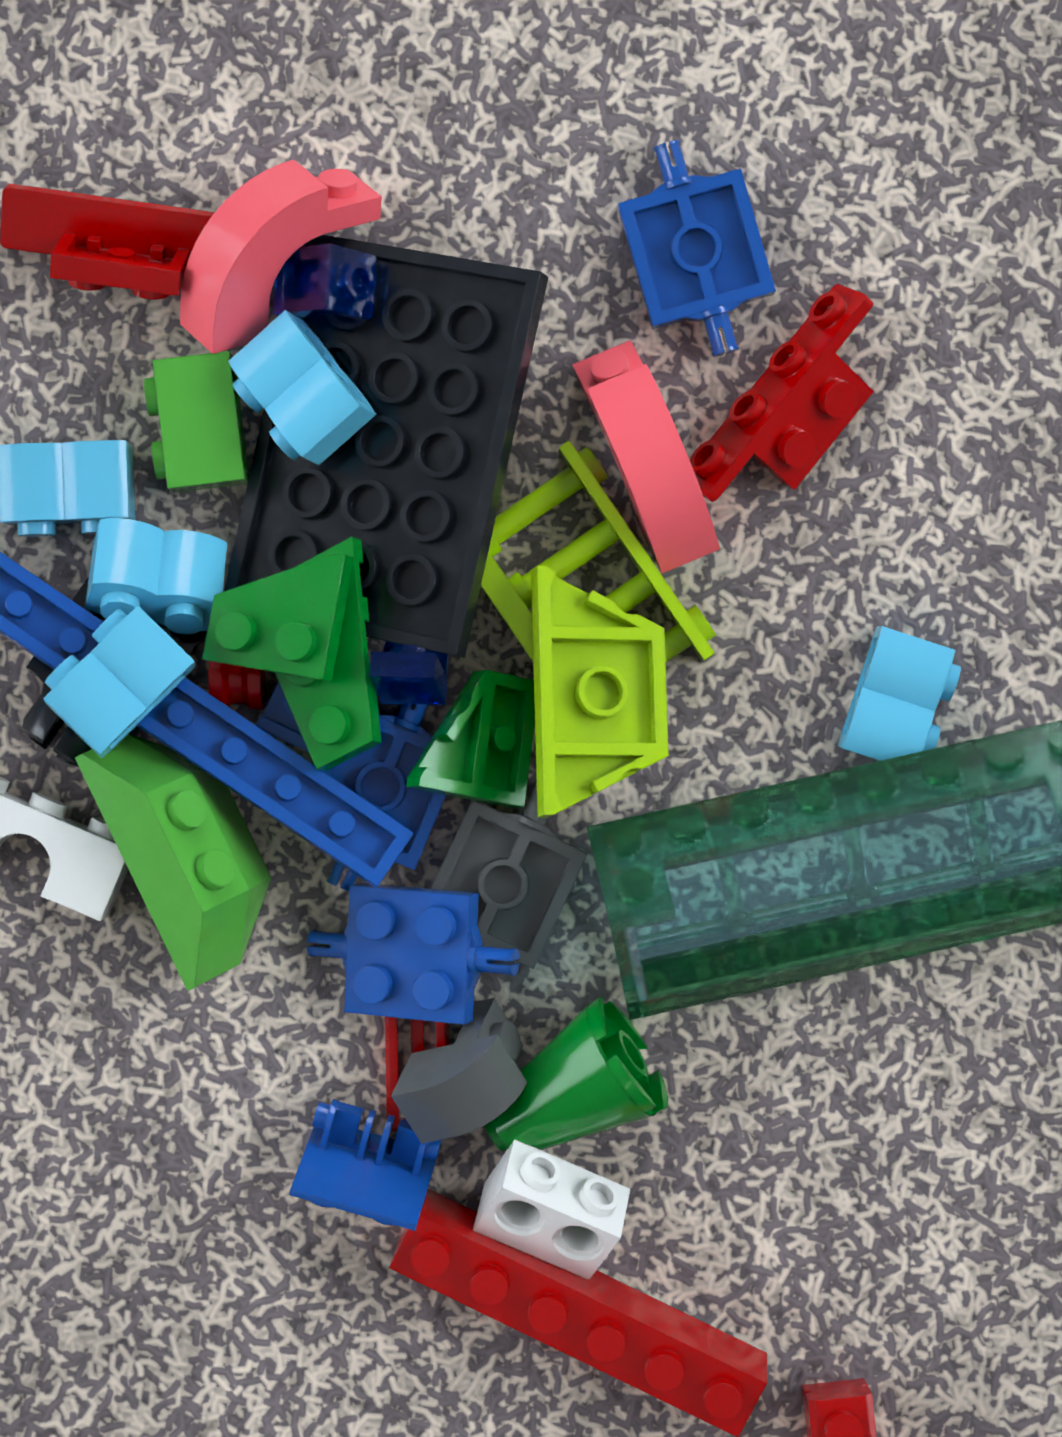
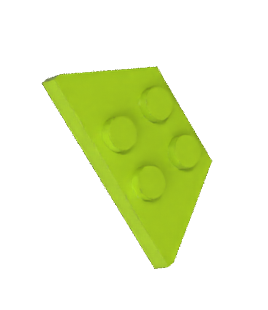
(594, 692)

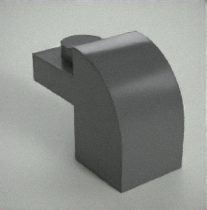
(463, 1083)

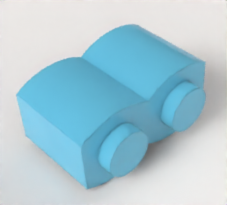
(300, 389)
(65, 485)
(160, 571)
(117, 680)
(899, 696)

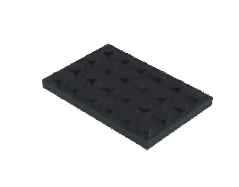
(429, 469)

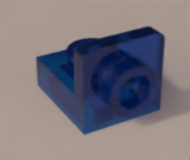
(326, 282)
(409, 675)

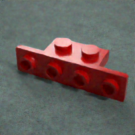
(103, 238)
(794, 404)

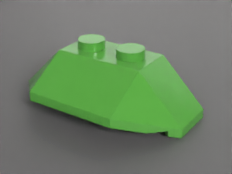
(183, 852)

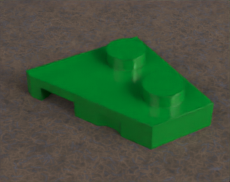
(283, 620)
(482, 743)

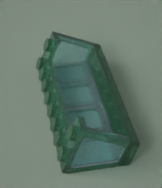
(834, 870)

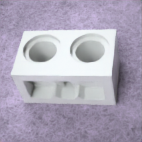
(552, 1209)

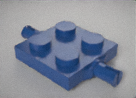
(696, 248)
(381, 779)
(412, 953)

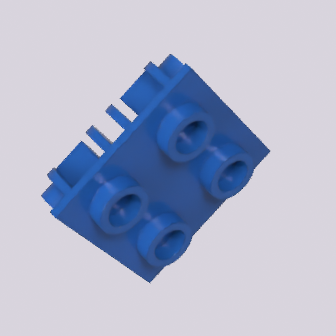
(363, 1169)

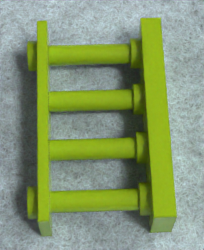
(514, 595)

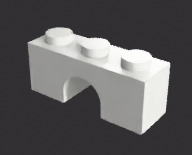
(83, 858)

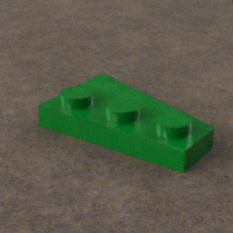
(339, 715)

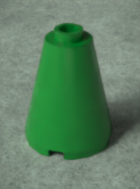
(582, 1083)

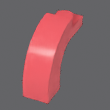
(251, 239)
(648, 456)

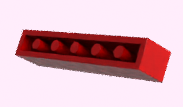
(585, 1318)

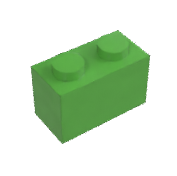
(198, 422)

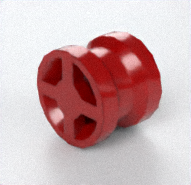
(237, 685)

